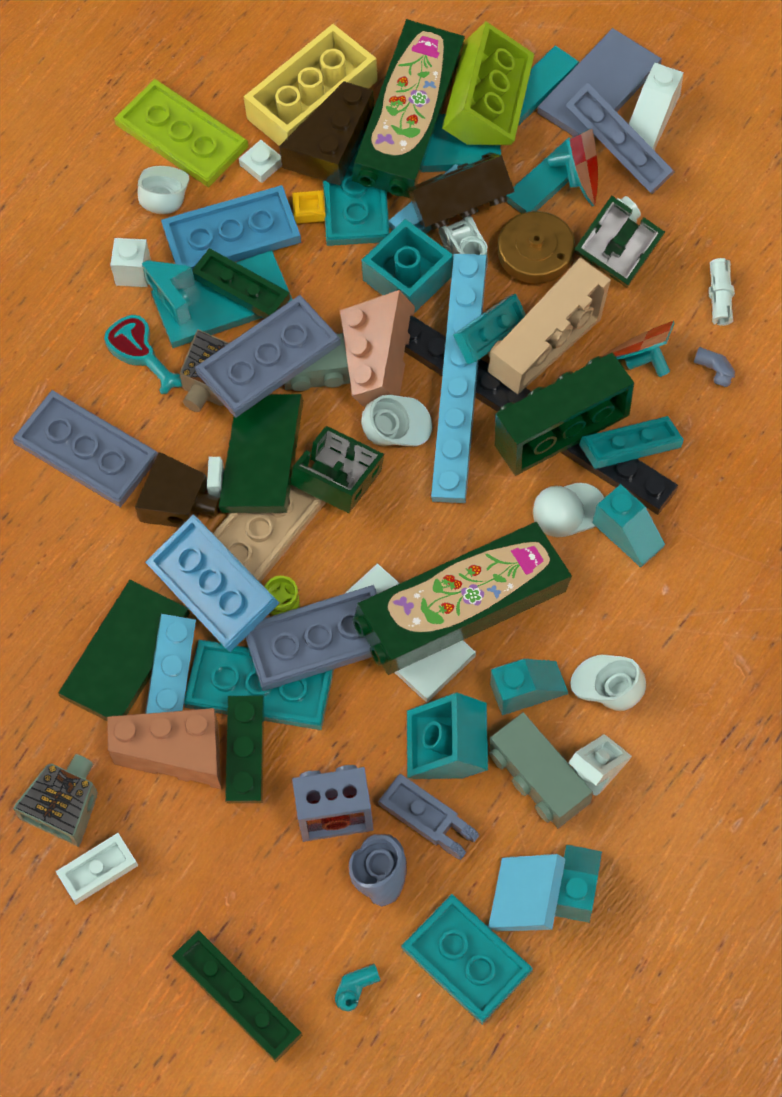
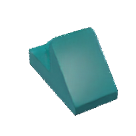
(169, 284)

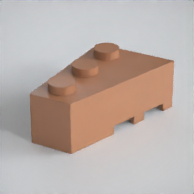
(375, 345)
(169, 744)

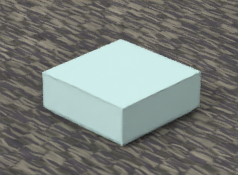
(215, 476)

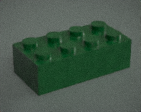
(563, 413)

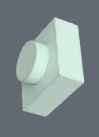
(260, 161)

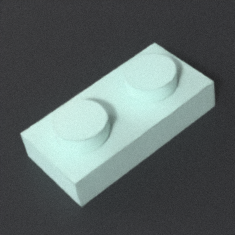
(96, 868)

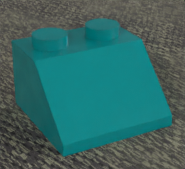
(447, 738)

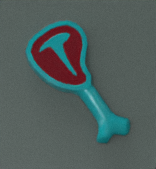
(129, 342)

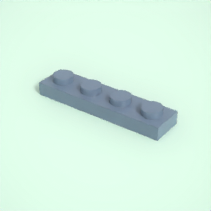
(620, 138)

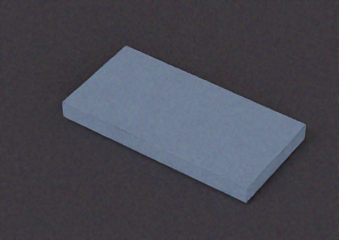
(612, 68)
(267, 355)
(86, 448)
(308, 640)

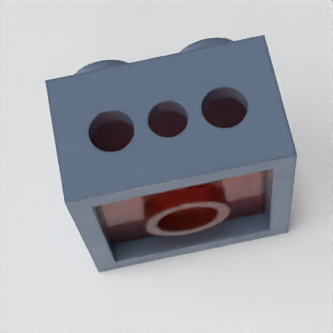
(332, 803)

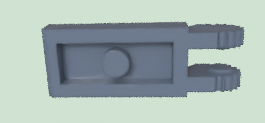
(426, 815)

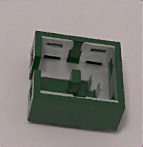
(618, 243)
(340, 470)

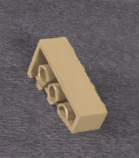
(550, 326)

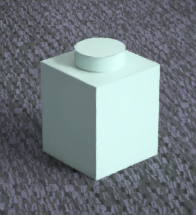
(128, 260)

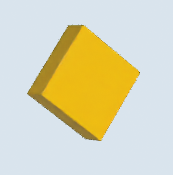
(309, 206)

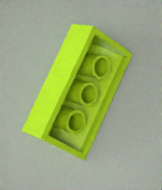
(488, 88)

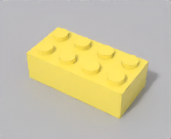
(306, 81)

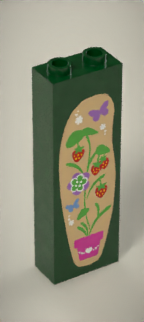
(408, 108)
(461, 598)

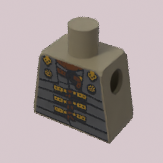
(201, 348)

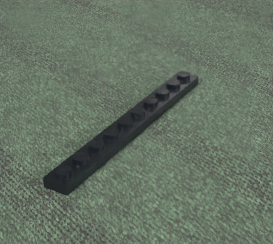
(638, 478)

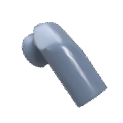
(719, 363)

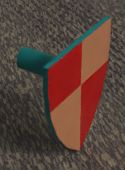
(580, 164)
(646, 349)

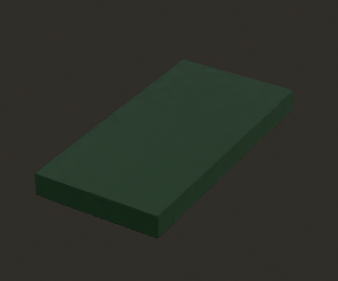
(262, 456)
(120, 653)

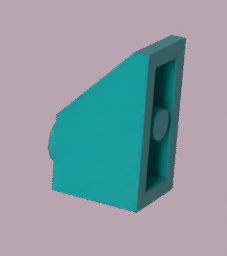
(628, 525)
(526, 684)
(578, 883)

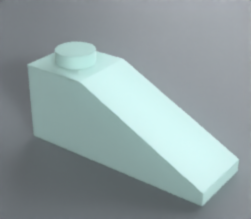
(656, 103)

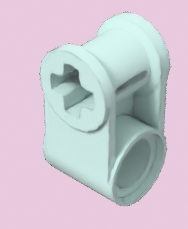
(463, 238)

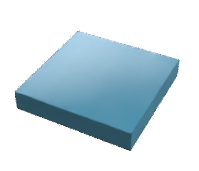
(527, 893)

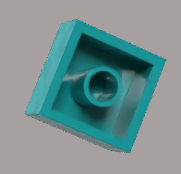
(408, 263)

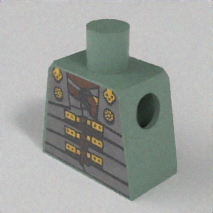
(60, 800)

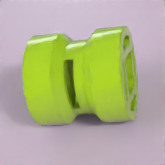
(283, 589)

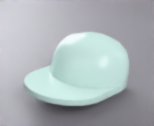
(162, 189)
(396, 421)
(566, 509)
(609, 680)

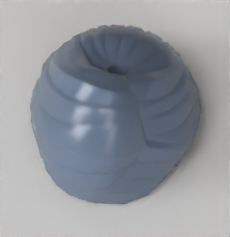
(379, 869)

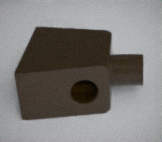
(174, 494)

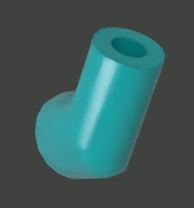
(352, 985)

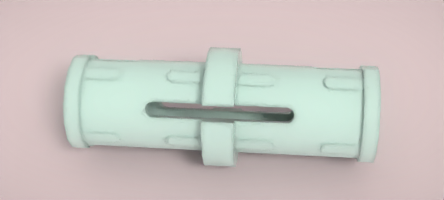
(721, 291)

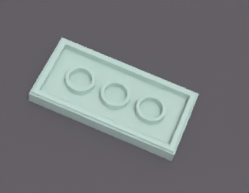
(433, 672)

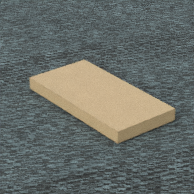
(263, 538)

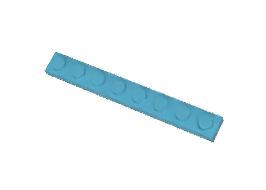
(458, 383)

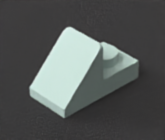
(599, 762)

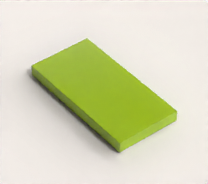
(181, 132)

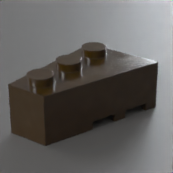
(330, 135)
(461, 191)

